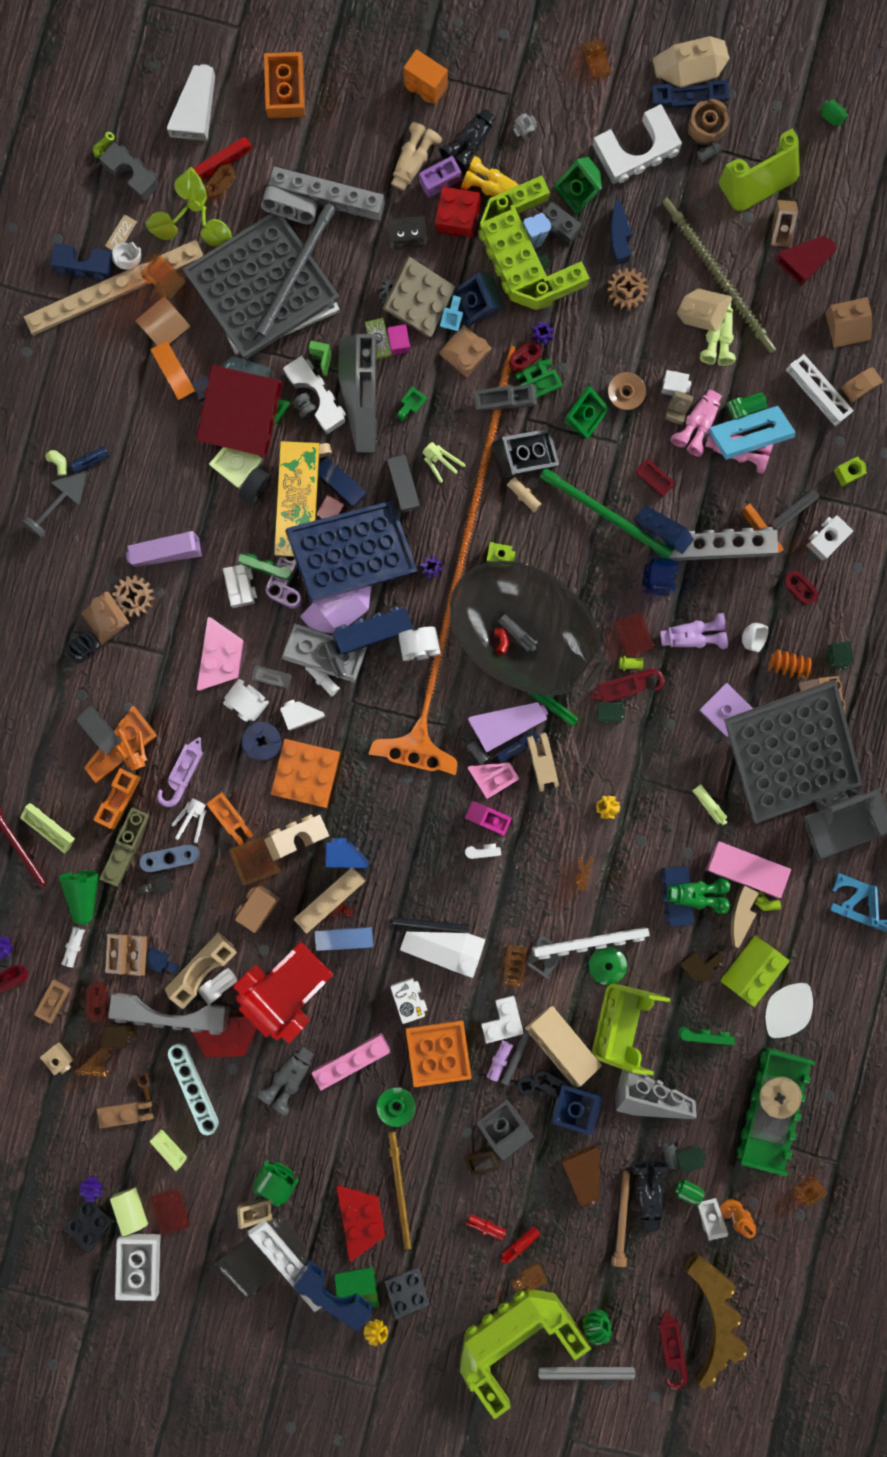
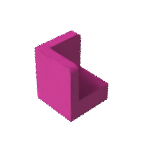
(398, 339)

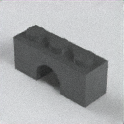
(117, 160)

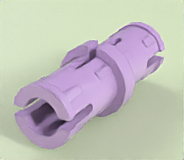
(499, 1060)

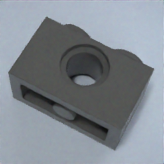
(562, 224)

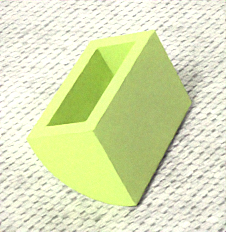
(128, 1211)

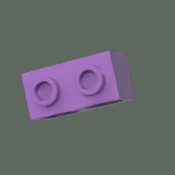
(440, 175)

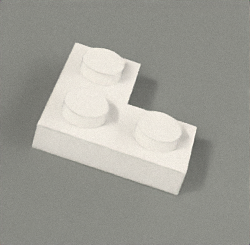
(508, 1024)

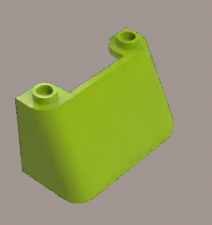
(750, 186)

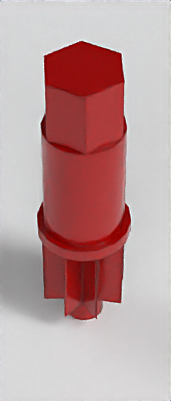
(520, 1245)

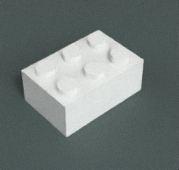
(138, 1267)

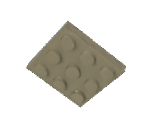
(418, 297)

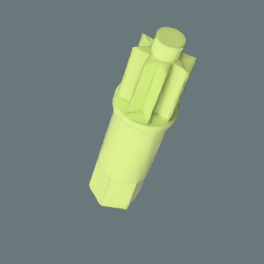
(710, 805)

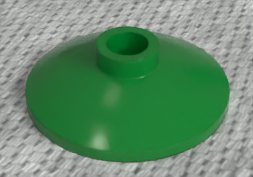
(598, 961)
(392, 1116)

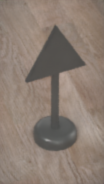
(70, 486)

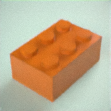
(284, 85)

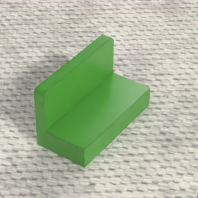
(321, 352)

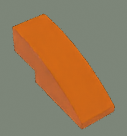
(172, 370)

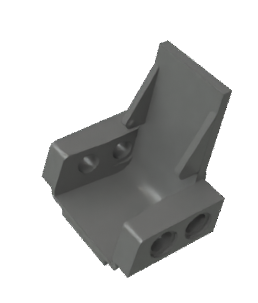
(845, 821)

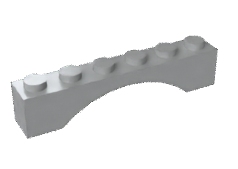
(130, 1008)

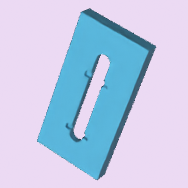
(735, 447)

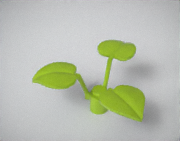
(189, 187)

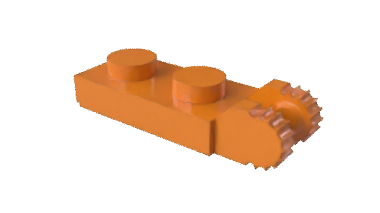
(228, 816)

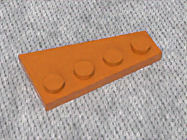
(102, 764)

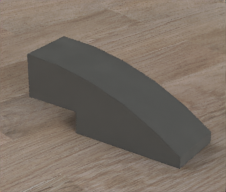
(506, 397)
(403, 483)

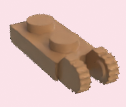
(122, 1114)

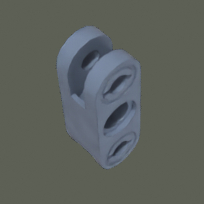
(159, 858)

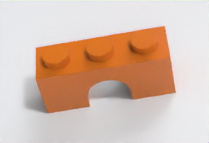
(121, 793)

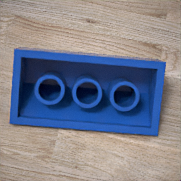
(344, 854)

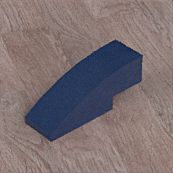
(619, 235)
(341, 483)

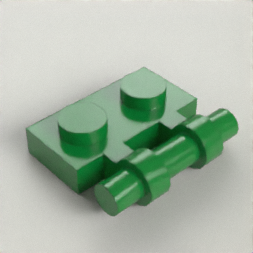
(544, 383)

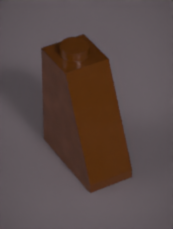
(583, 1173)

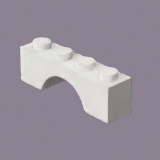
(301, 376)

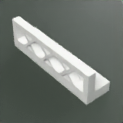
(816, 393)

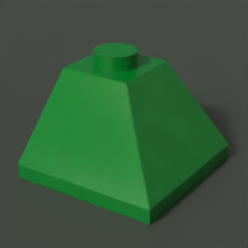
(579, 184)

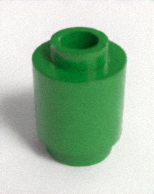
(833, 112)
(689, 1192)

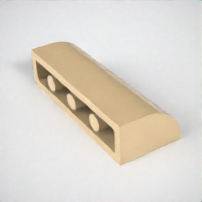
(563, 1046)

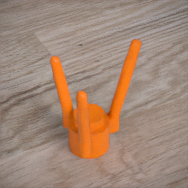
(133, 761)

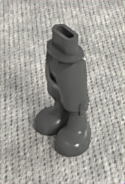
(291, 1076)

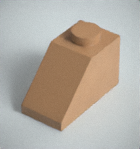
(784, 223)
(861, 384)

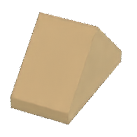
(253, 1212)

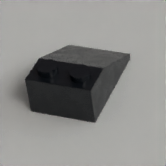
(525, 453)

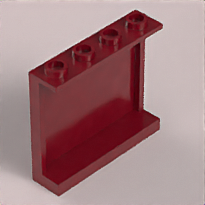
(239, 410)

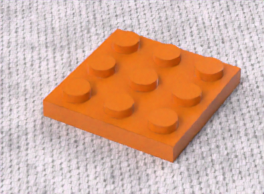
(305, 773)
(438, 1053)

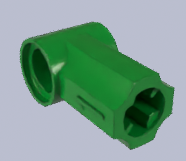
(743, 407)

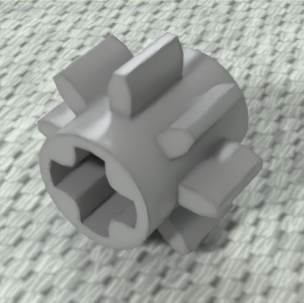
(525, 126)

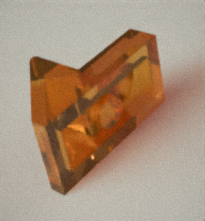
(596, 58)
(93, 1066)

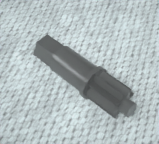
(521, 636)

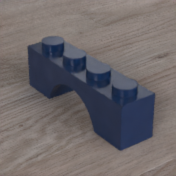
(351, 1310)

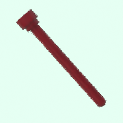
(21, 852)

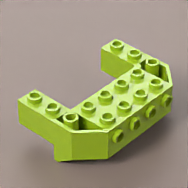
(514, 254)
(505, 1331)

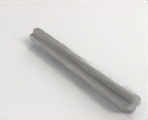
(586, 1373)

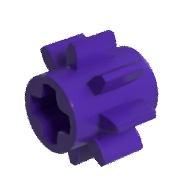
(542, 327)
(429, 572)
(5, 948)
(91, 1189)

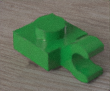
(412, 402)

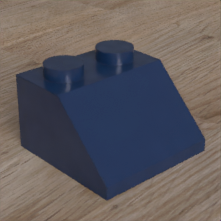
(479, 298)
(577, 1109)

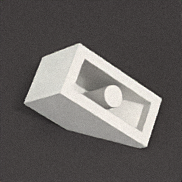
(298, 714)

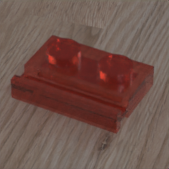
(634, 634)
(170, 1211)

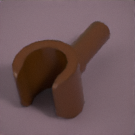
(144, 1084)

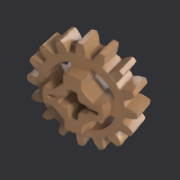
(634, 287)
(141, 594)

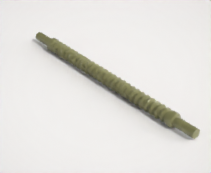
(677, 217)

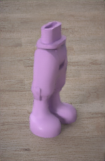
(691, 634)

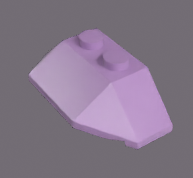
(337, 610)

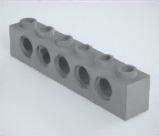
(322, 191)
(768, 548)

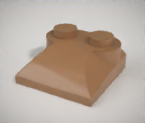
(465, 351)
(104, 617)

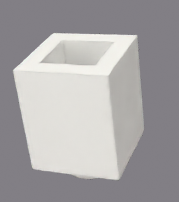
(675, 381)

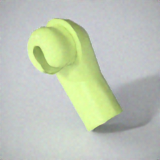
(59, 460)

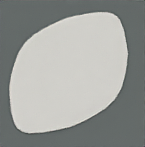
(789, 1010)

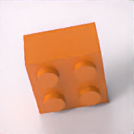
(425, 77)

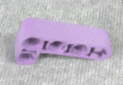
(285, 591)

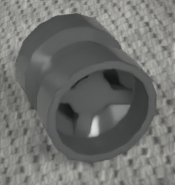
(304, 406)

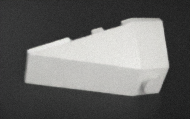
(450, 950)

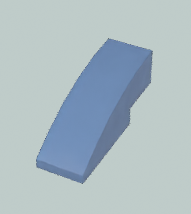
(344, 938)

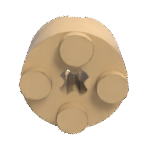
(775, 1107)

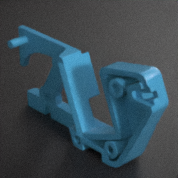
(862, 891)

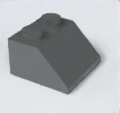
(505, 1130)

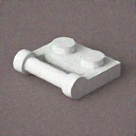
(488, 851)

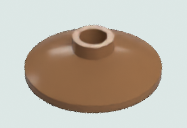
(631, 383)

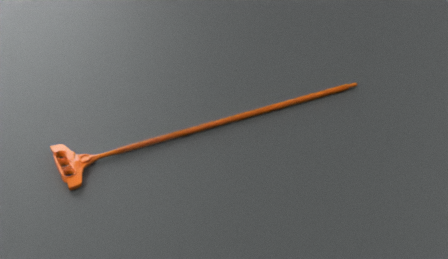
(418, 740)

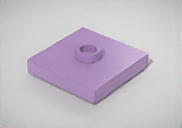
(722, 705)

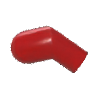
(504, 640)

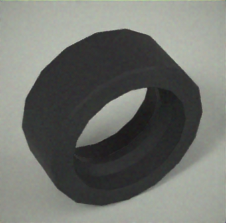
(254, 486)

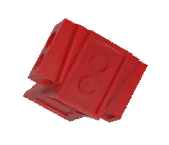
(275, 999)

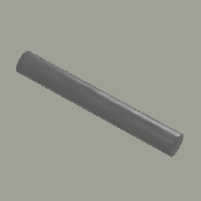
(516, 1057)

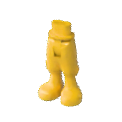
(497, 181)

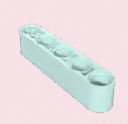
(193, 1098)

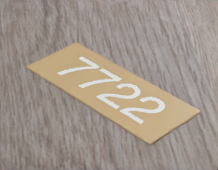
(121, 232)

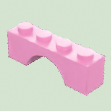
(351, 1062)

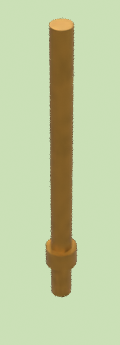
(394, 1152)

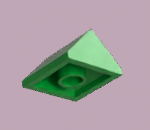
(586, 413)
(360, 1282)

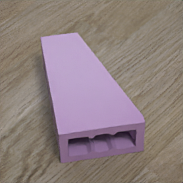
(164, 549)
(503, 725)

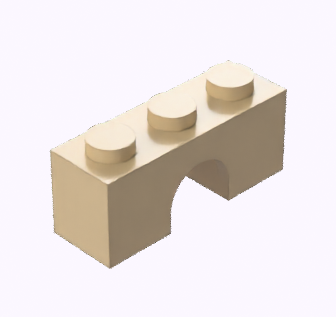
(282, 842)

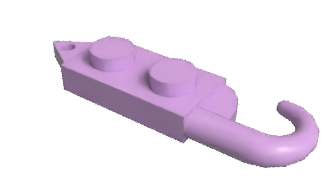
(182, 772)

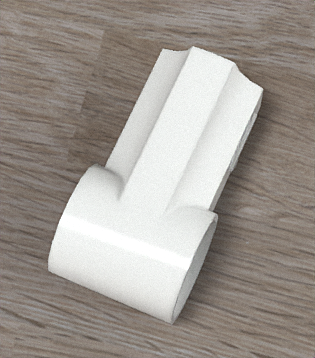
(213, 988)

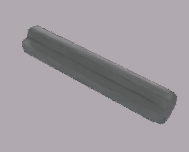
(794, 510)

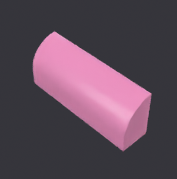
(748, 870)

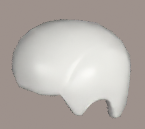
(126, 255)
(754, 636)

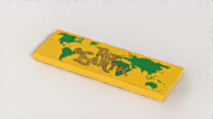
(295, 490)

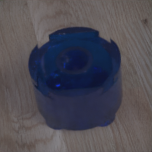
(659, 576)

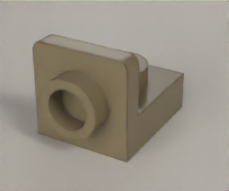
(678, 407)

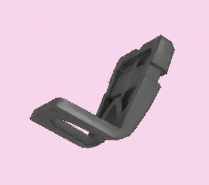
(550, 963)

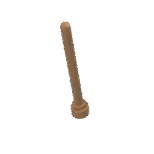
(619, 1258)

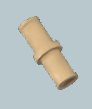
(524, 494)

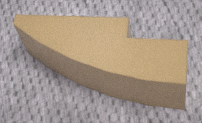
(741, 914)

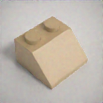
(704, 309)

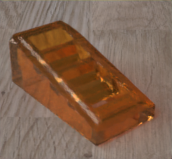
(513, 982)

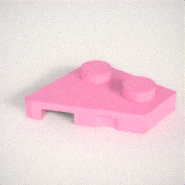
(493, 777)

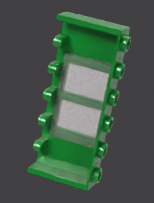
(769, 1138)

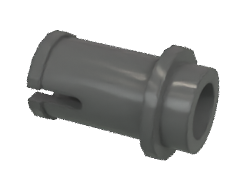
(709, 152)
(477, 751)
(670, 1155)

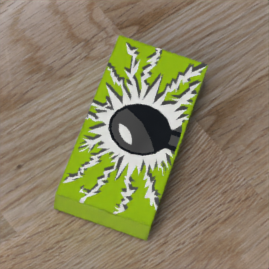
(378, 327)

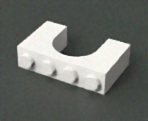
(621, 165)

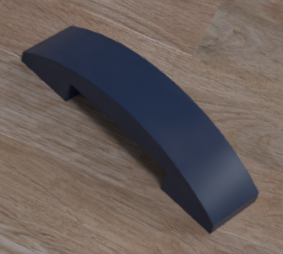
(689, 95)

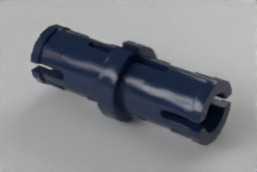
(89, 459)

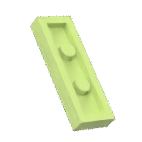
(47, 828)

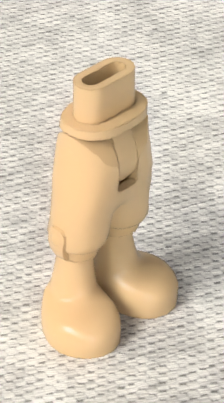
(412, 159)

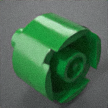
(275, 1183)

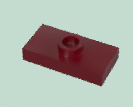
(654, 478)

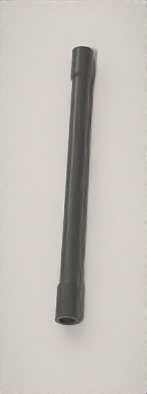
(268, 320)

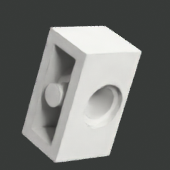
(839, 532)

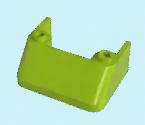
(619, 1024)

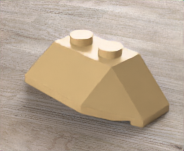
(692, 61)

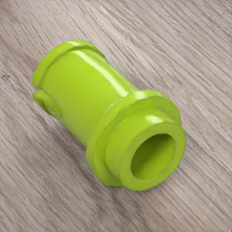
(630, 663)

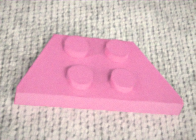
(220, 656)

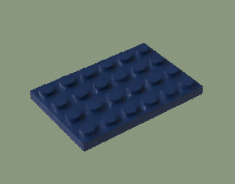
(351, 551)

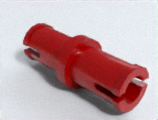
(485, 1227)

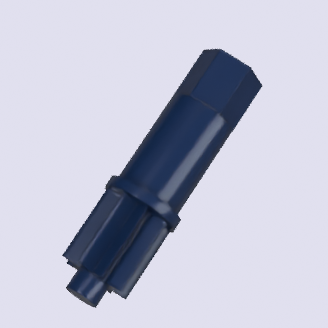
(516, 747)

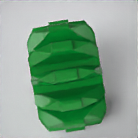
(597, 1327)

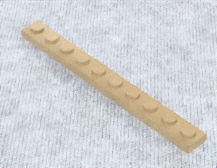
(105, 291)

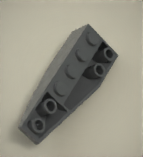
(358, 386)

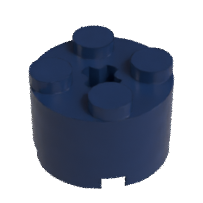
(259, 731)

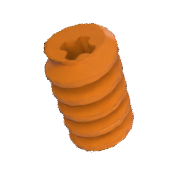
(790, 663)

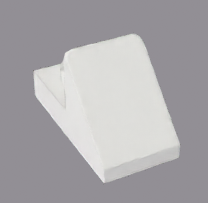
(712, 1219)

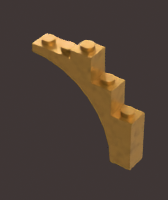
(725, 1318)

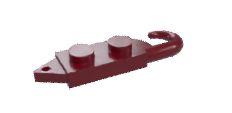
(626, 685)
(673, 1349)

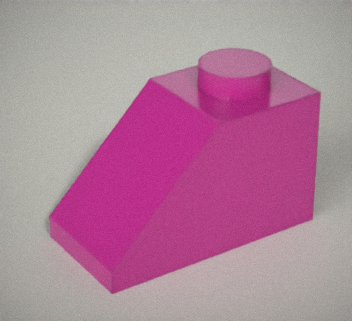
(488, 818)

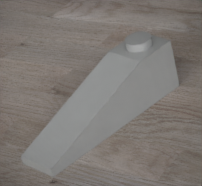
(645, 1097)

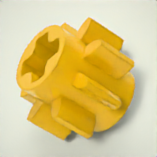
(608, 807)
(375, 1332)

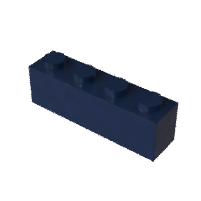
(371, 631)

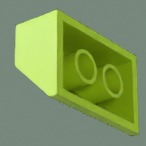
(754, 970)

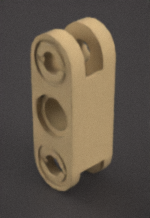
(542, 762)

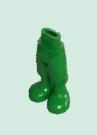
(693, 895)

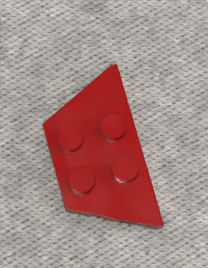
(230, 1042)
(360, 1219)

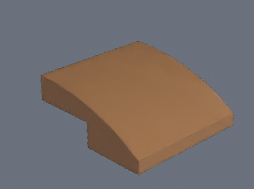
(162, 322)
(126, 954)

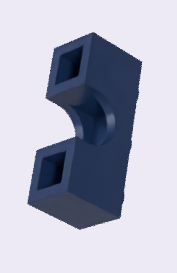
(97, 266)
(659, 525)
(675, 914)

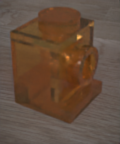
(817, 1191)

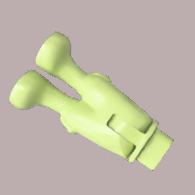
(725, 337)

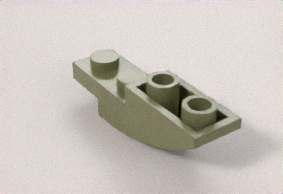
(125, 847)

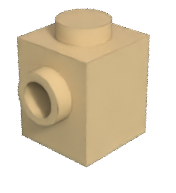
(57, 1059)

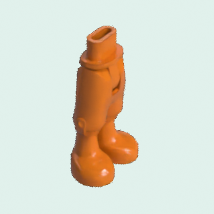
(741, 1218)

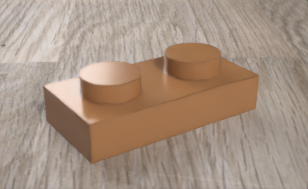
(52, 1001)

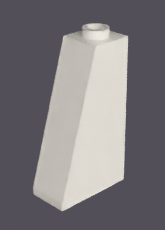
(194, 106)

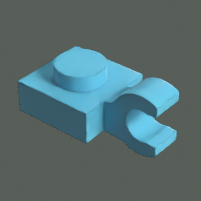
(451, 316)

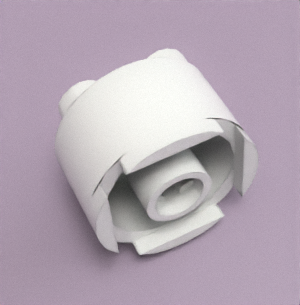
(419, 643)
(246, 701)

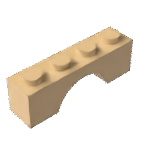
(329, 900)
(185, 984)

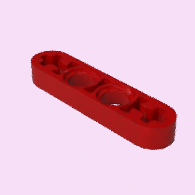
(224, 157)

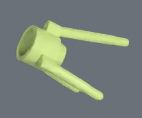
(434, 453)

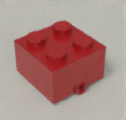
(458, 212)

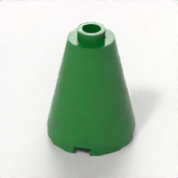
(80, 894)

